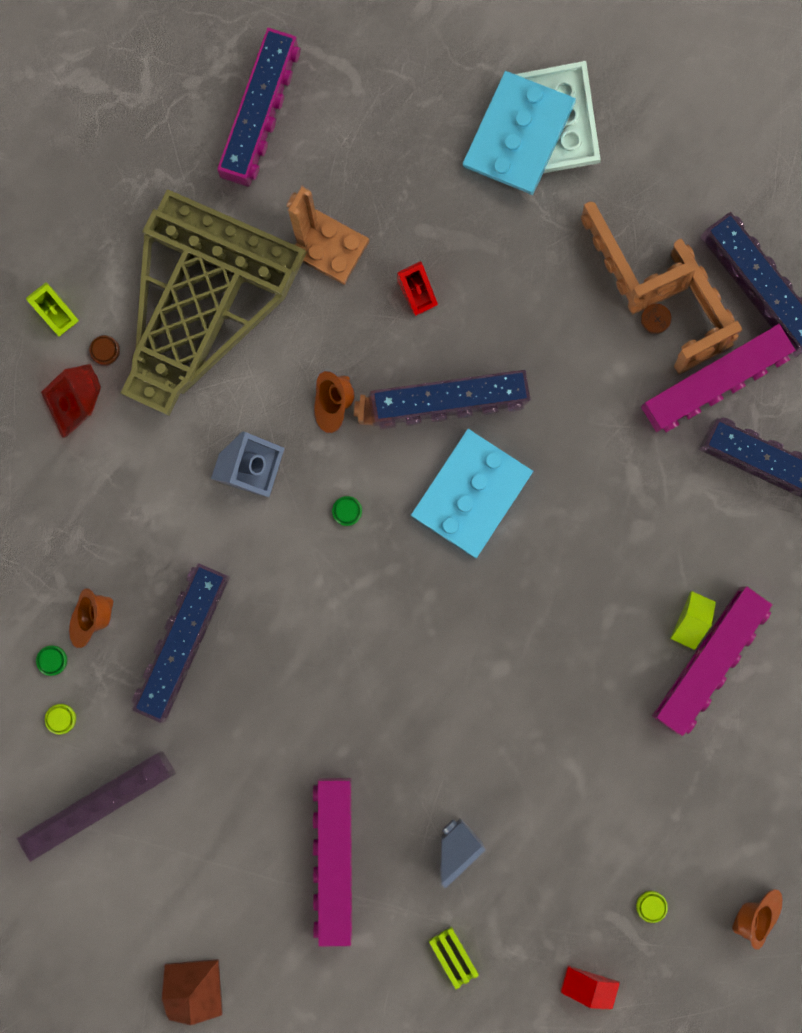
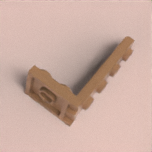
(328, 243)
(655, 287)
(725, 327)

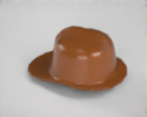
(332, 398)
(89, 616)
(758, 918)

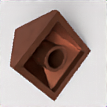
(192, 991)

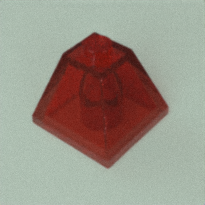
(72, 397)

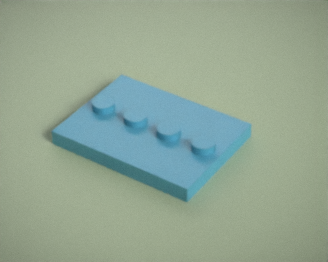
(519, 132)
(472, 493)

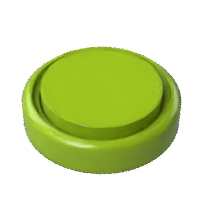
(60, 719)
(651, 906)

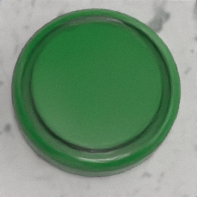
(347, 511)
(51, 660)

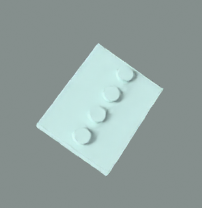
(578, 139)

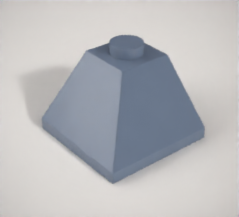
(249, 464)
(458, 850)

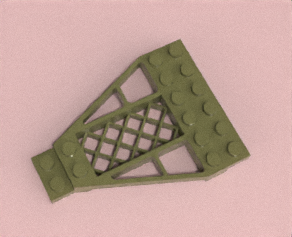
(232, 249)

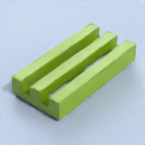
(465, 978)

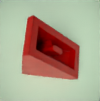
(416, 288)
(589, 988)

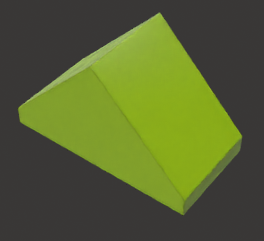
(52, 309)
(694, 620)

